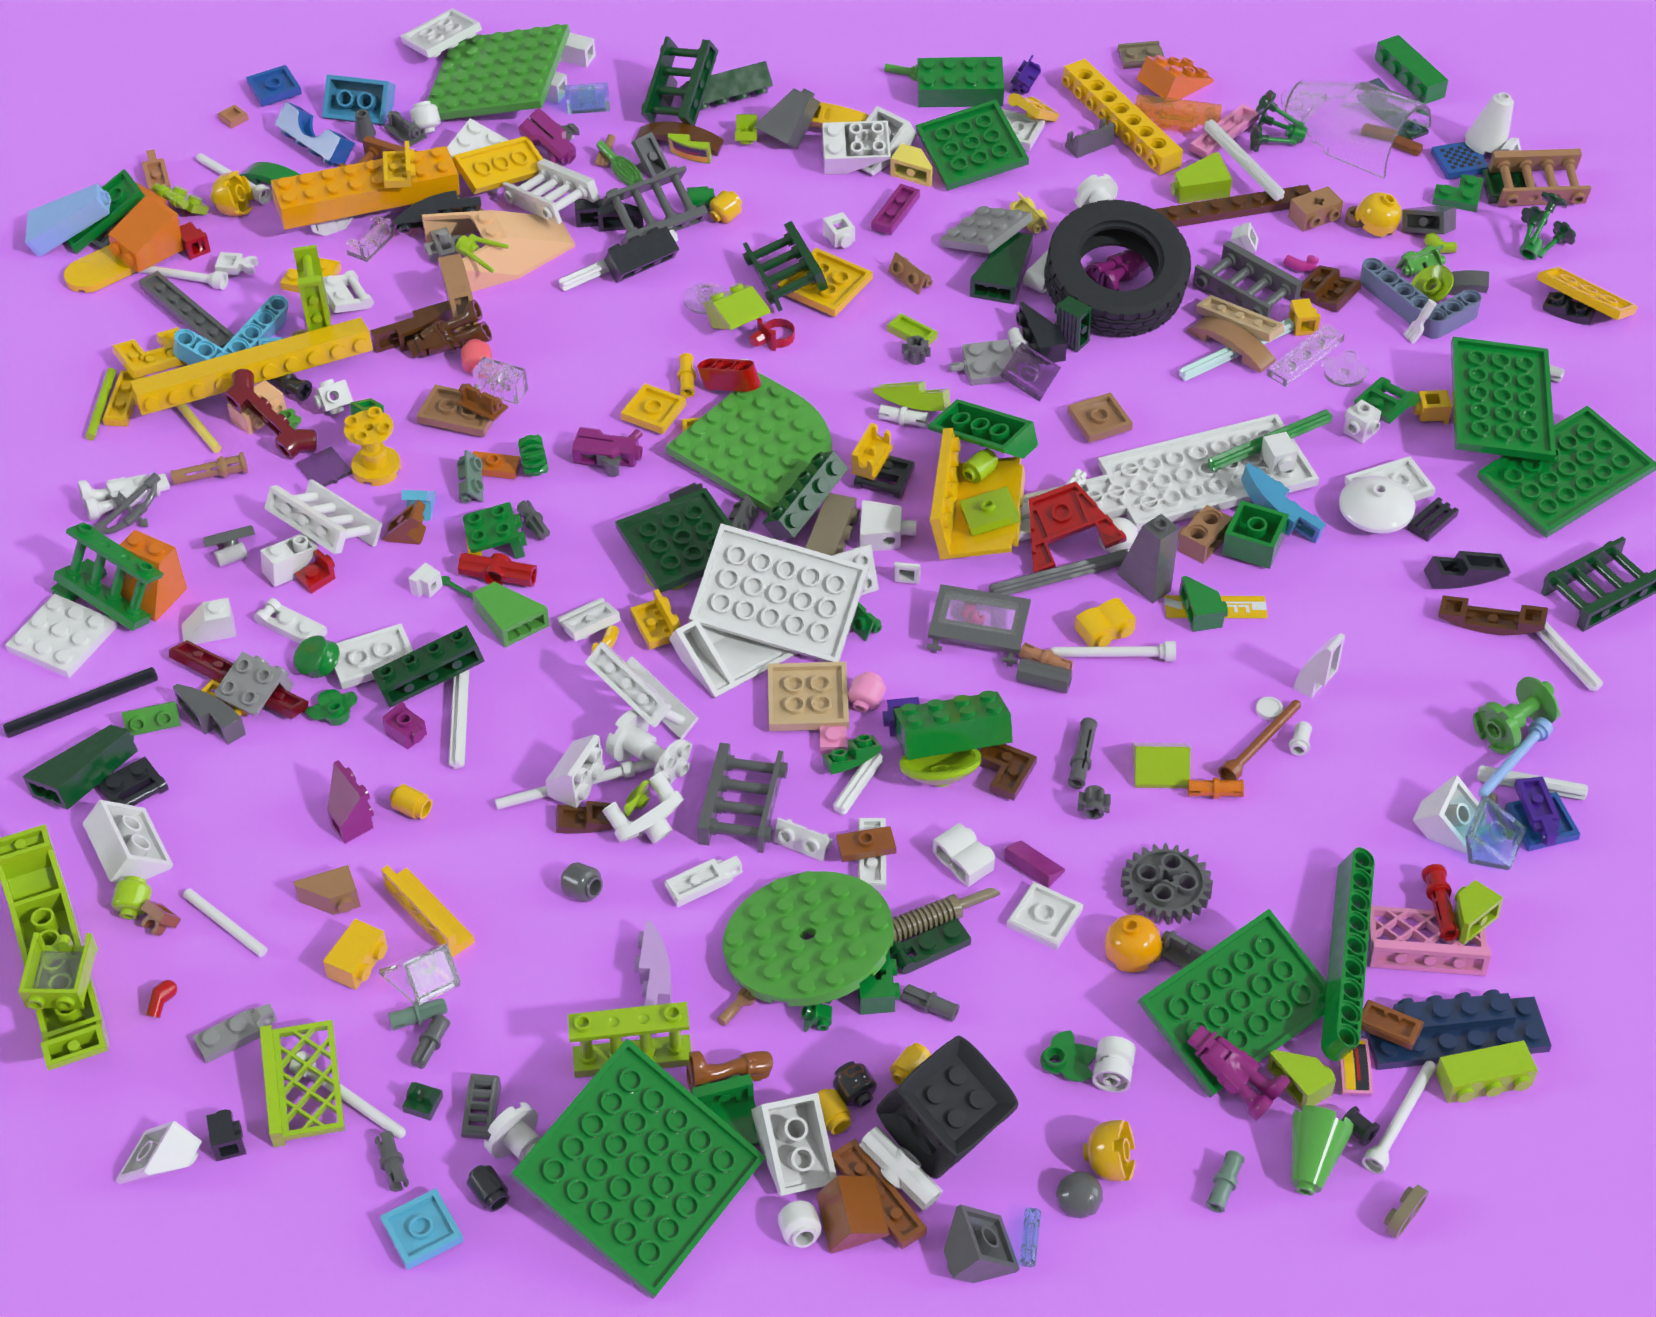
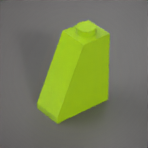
(1202, 180)

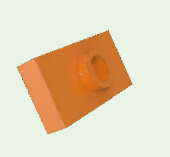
(499, 464)

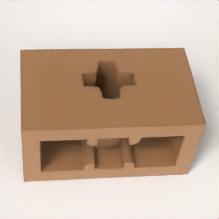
(1315, 208)

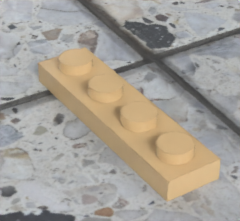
(1254, 323)

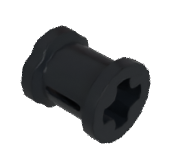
(1362, 1128)

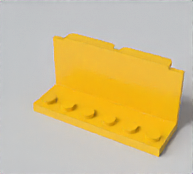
(947, 518)

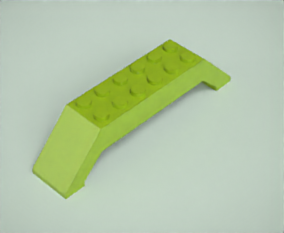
(43, 905)

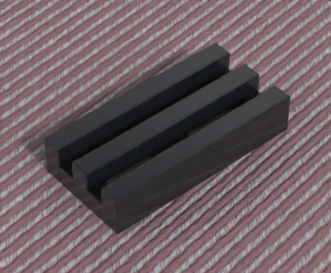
(1425, 514)

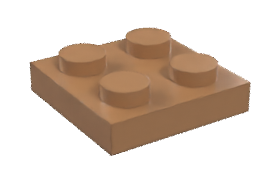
(1100, 417)

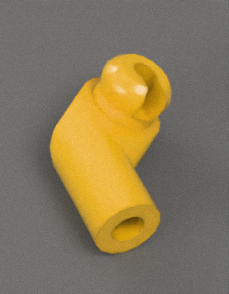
(609, 638)

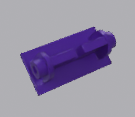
(1025, 79)

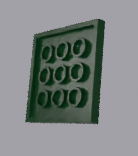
(674, 538)

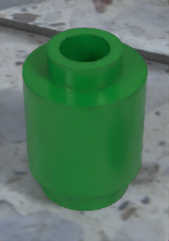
(700, 195)

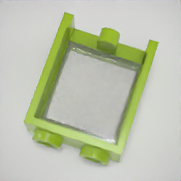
(57, 973)

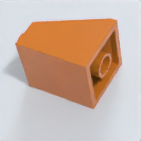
(146, 234)
(160, 593)

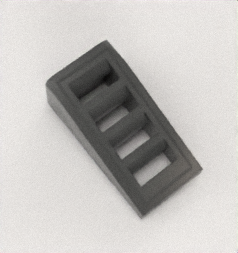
(481, 1087)

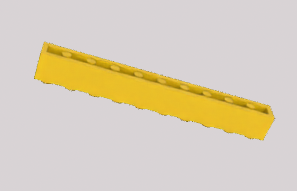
(265, 361)

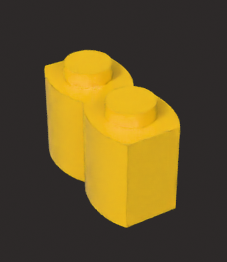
(1105, 623)

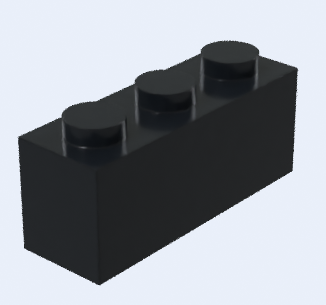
(641, 253)

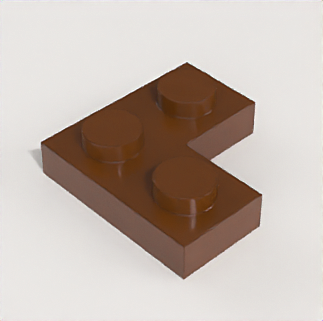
(1012, 767)

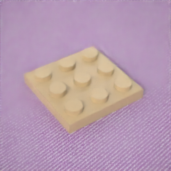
(807, 695)

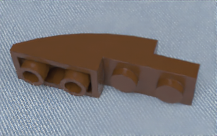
(399, 333)

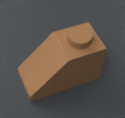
(329, 891)

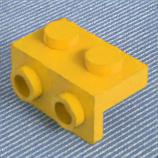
(398, 167)
(655, 620)

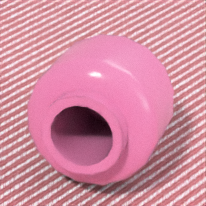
(866, 692)

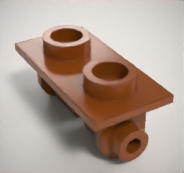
(481, 403)

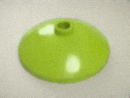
(941, 769)

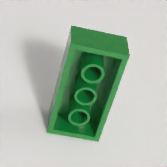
(959, 81)
(953, 725)

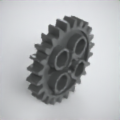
(1167, 877)

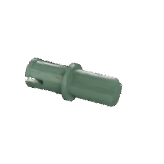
(417, 1014)

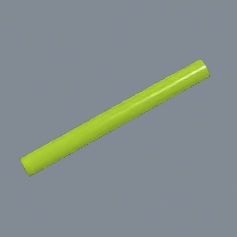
(100, 404)

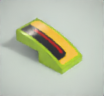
(691, 150)

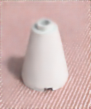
(1492, 126)

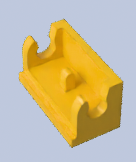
(871, 453)

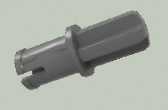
(533, 519)
(930, 1002)
(430, 1041)

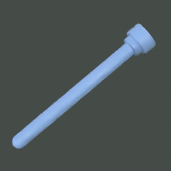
(1538, 731)

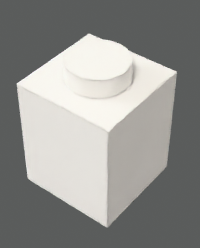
(1279, 452)

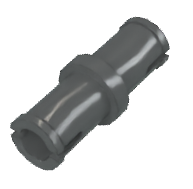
(391, 1161)

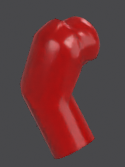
(161, 994)

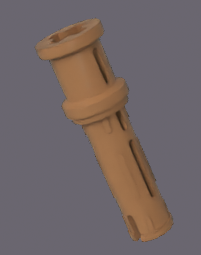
(179, 475)

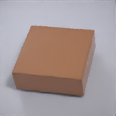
(233, 116)

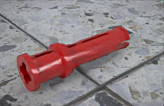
(1439, 893)

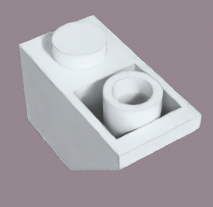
(286, 558)

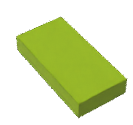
(905, 327)

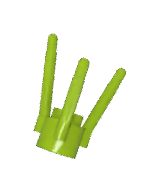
(468, 245)

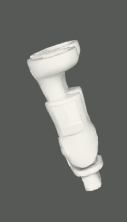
(95, 499)

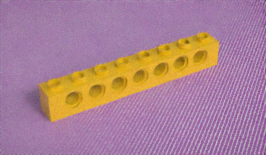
(1130, 122)

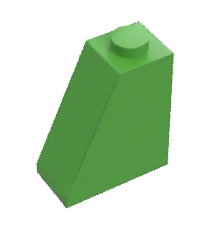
(509, 613)

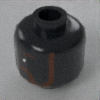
(854, 1084)

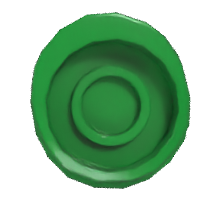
(316, 656)

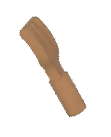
(601, 159)
(744, 998)

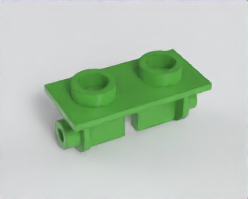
(1412, 262)
(152, 718)

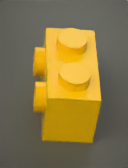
(355, 954)

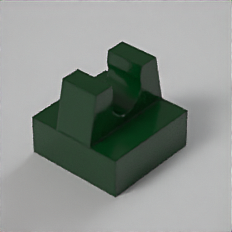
(422, 1100)

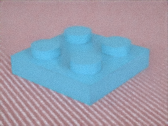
(421, 1229)

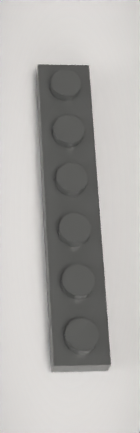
(185, 309)

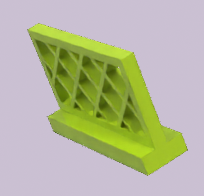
(275, 1081)

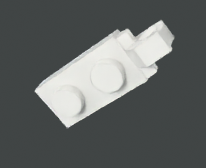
(702, 879)

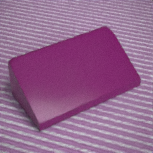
(1033, 863)

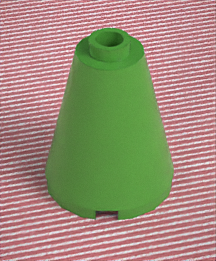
(1316, 1146)

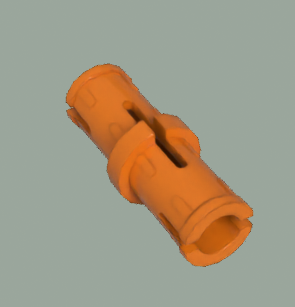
(1216, 788)

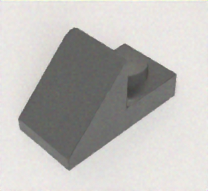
(651, 156)

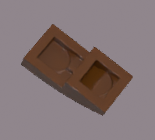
(582, 819)

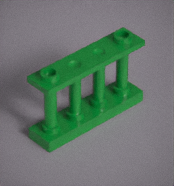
(93, 590)

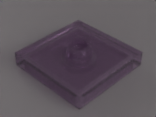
(1030, 371)

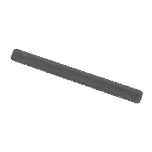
(1059, 573)

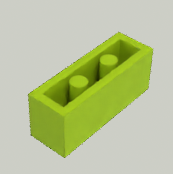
(1486, 1072)

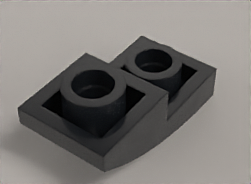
(1564, 308)

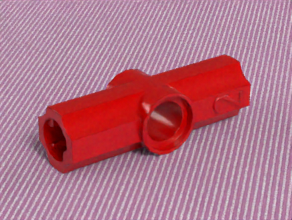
(497, 569)

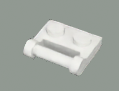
(340, 297)

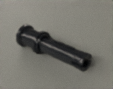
(291, 384)

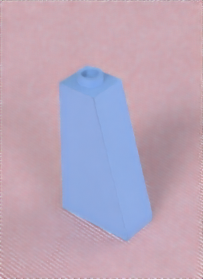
(64, 218)

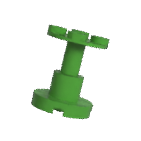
(1503, 724)

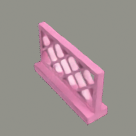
(1425, 954)

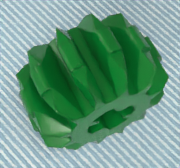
(533, 455)

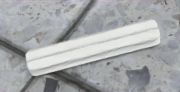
(857, 784)

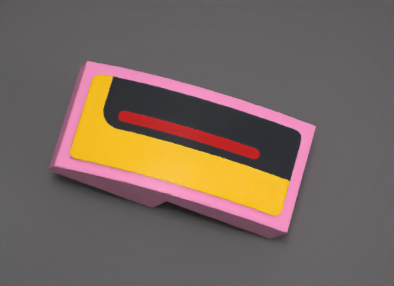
(1356, 1071)

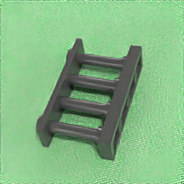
(675, 222)
(1254, 268)
(720, 783)

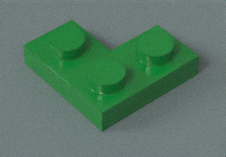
(1464, 197)

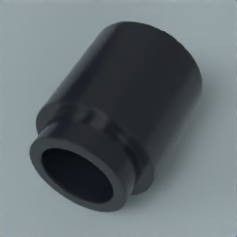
(488, 1187)

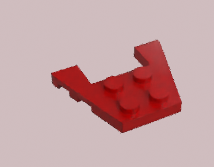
(1063, 514)

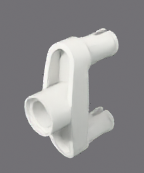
(651, 823)

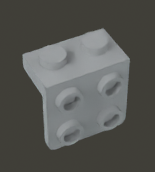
(251, 683)

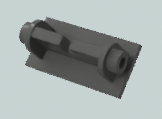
(403, 129)
(743, 514)
(1179, 950)

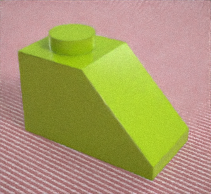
(1475, 909)
(1309, 1078)

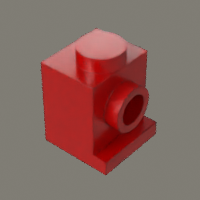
(194, 241)

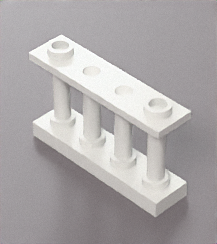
(553, 176)
(323, 516)
(641, 690)

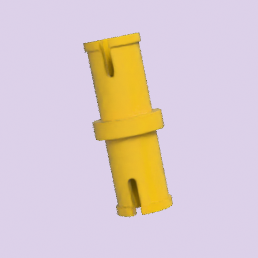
(686, 375)

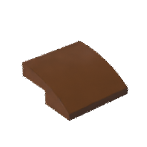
(1328, 289)

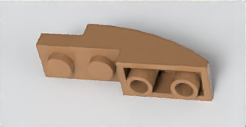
(456, 286)

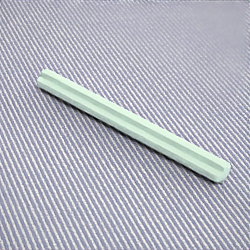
(1221, 357)

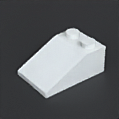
(899, 132)
(795, 1143)

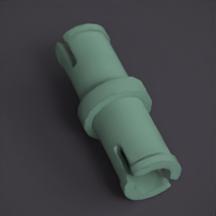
(1225, 1181)

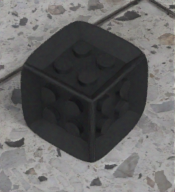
(947, 1106)

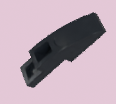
(440, 203)

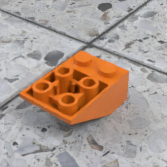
(1173, 76)

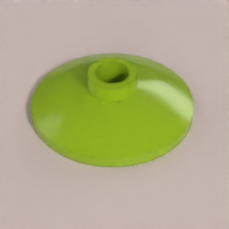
(1434, 282)

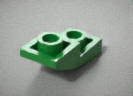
(859, 751)

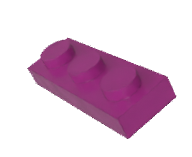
(895, 209)

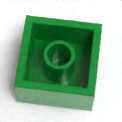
(1255, 534)

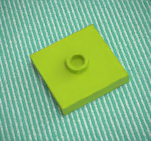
(989, 511)

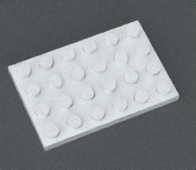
(779, 594)

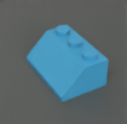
(349, 94)

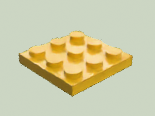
(843, 283)

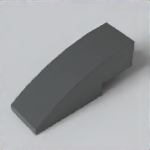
(210, 713)

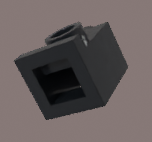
(225, 1135)

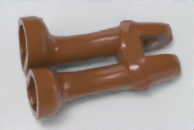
(755, 1063)

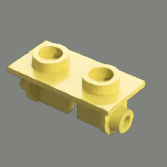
(1027, 205)

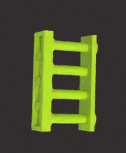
(312, 287)
(625, 1022)

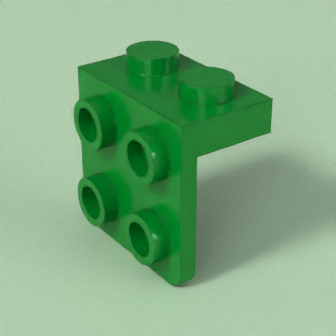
(495, 528)
(732, 1102)

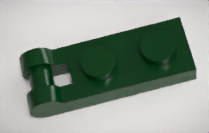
(930, 946)

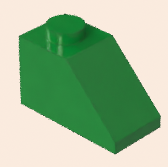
(1202, 605)

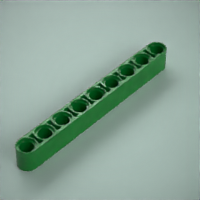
(1348, 955)

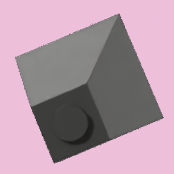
(978, 1246)

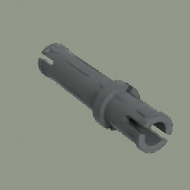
(1081, 761)

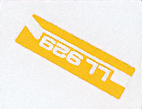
(1237, 606)

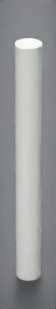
(226, 923)

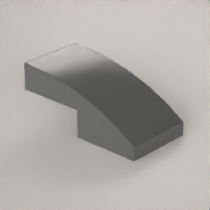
(1470, 280)

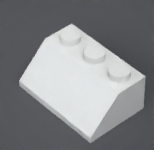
(126, 841)

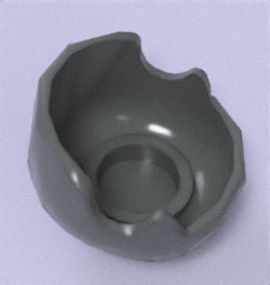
(1079, 1194)

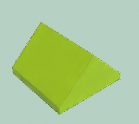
(1161, 765)

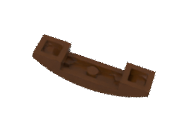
(661, 129)
(1492, 620)

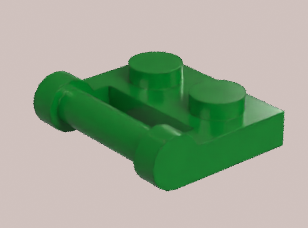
(1388, 405)

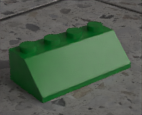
(988, 428)

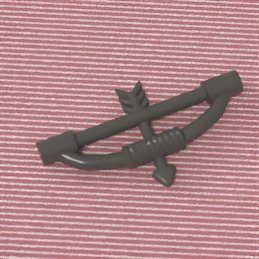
(135, 514)

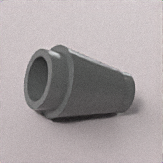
(363, 125)

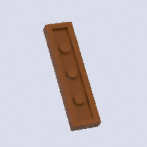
(901, 1220)

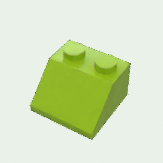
(735, 307)

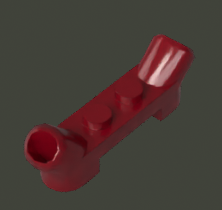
(288, 440)

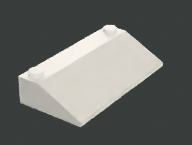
(721, 658)

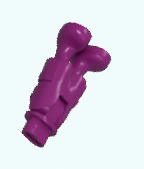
(1117, 267)
(1235, 1069)

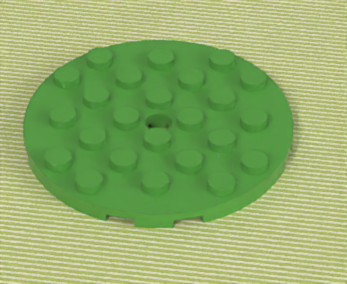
(849, 940)

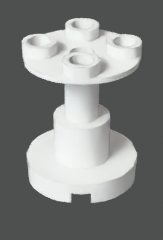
(1096, 189)
(633, 739)
(513, 1132)

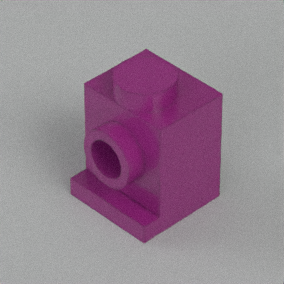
(404, 726)

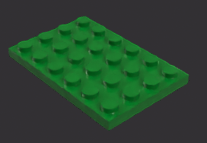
(1502, 399)
(1588, 469)
(1247, 989)

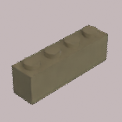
(834, 525)

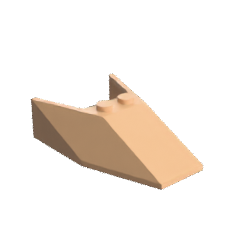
(529, 236)

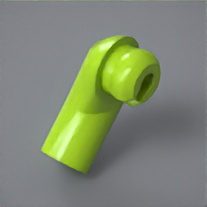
(1435, 240)

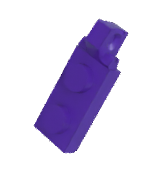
(1539, 808)

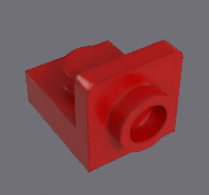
(317, 573)

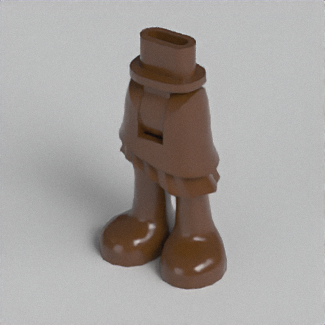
(442, 338)

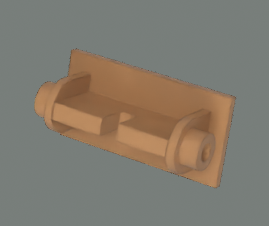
(909, 273)

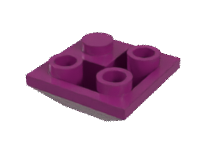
(348, 804)

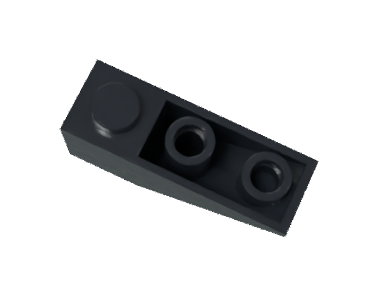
(1041, 334)

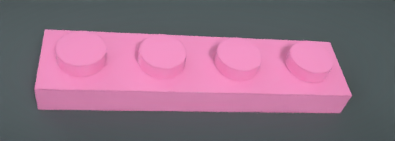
(1232, 124)

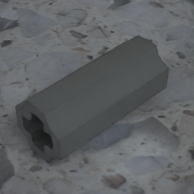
(1044, 675)

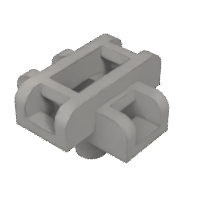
(443, 246)

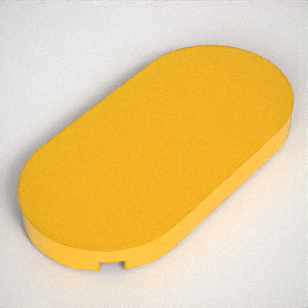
(96, 271)

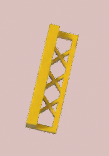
(427, 910)

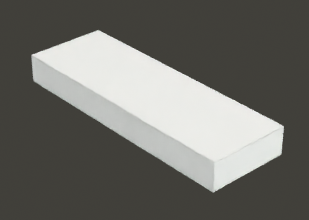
(872, 869)

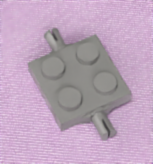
(984, 361)

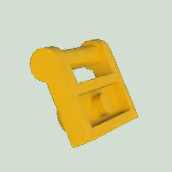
(1035, 108)

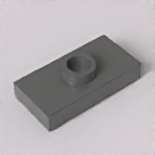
(229, 537)

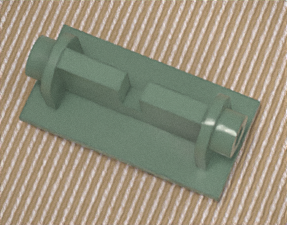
(470, 468)

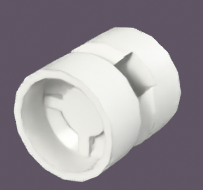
(1114, 1064)

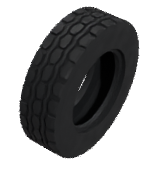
(1130, 227)

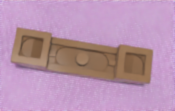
(1236, 338)

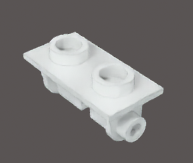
(801, 839)

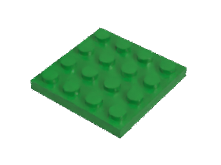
(972, 144)

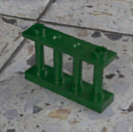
(696, 88)
(798, 250)
(1607, 603)

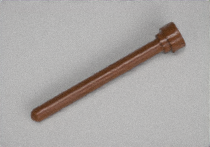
(1233, 768)

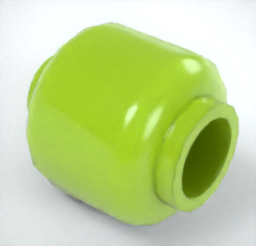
(130, 896)

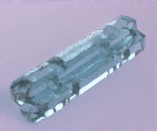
(1030, 1237)

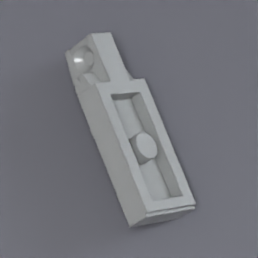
(233, 1032)

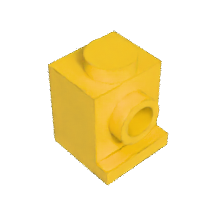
(1304, 317)
(1433, 406)

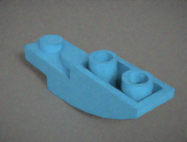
(1273, 495)

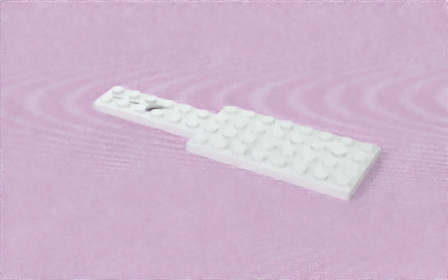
(1175, 477)

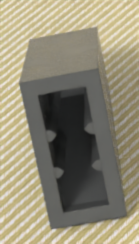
(790, 117)

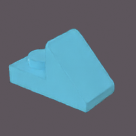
(425, 497)

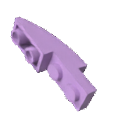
(653, 967)

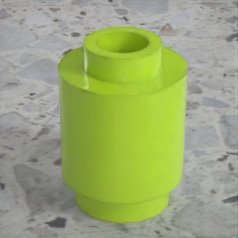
(979, 465)

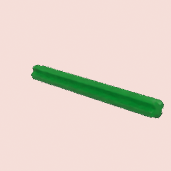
(1254, 446)

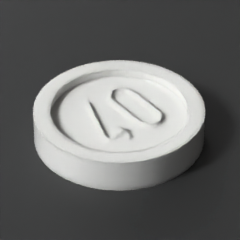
(1269, 708)

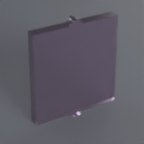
(324, 467)

